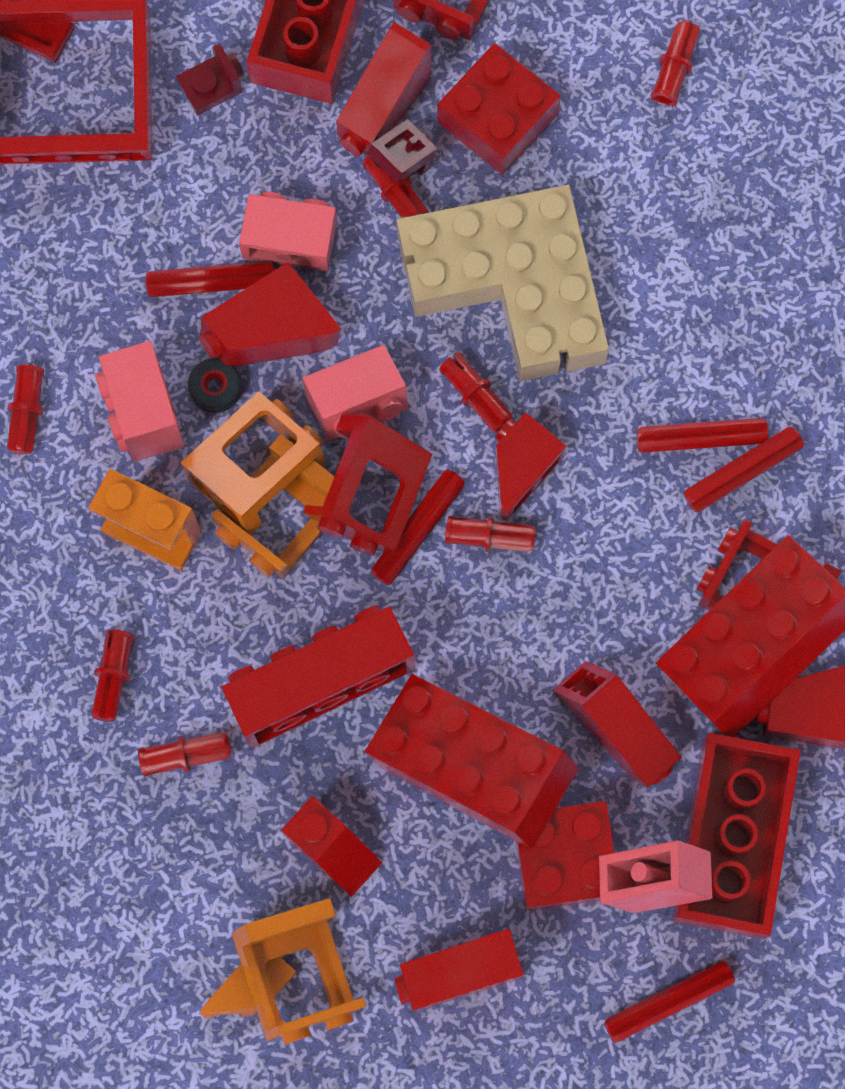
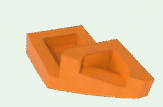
(235, 995)

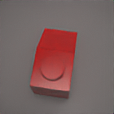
(523, 460)
(331, 846)

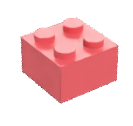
(142, 406)

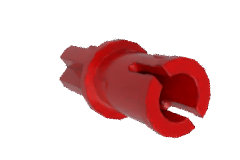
(675, 63)
(398, 194)
(475, 392)
(25, 409)
(490, 534)
(112, 674)
(184, 753)

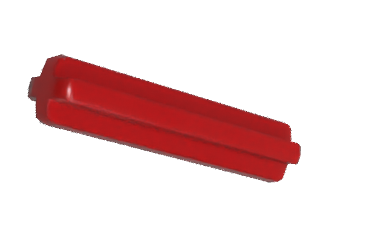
(205, 278)
(702, 435)
(743, 469)
(419, 526)
(669, 1001)

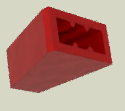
(385, 89)
(269, 322)
(809, 710)
(618, 723)
(459, 971)

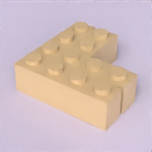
(515, 252)

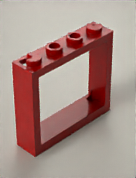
(92, 147)

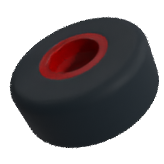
(214, 401)

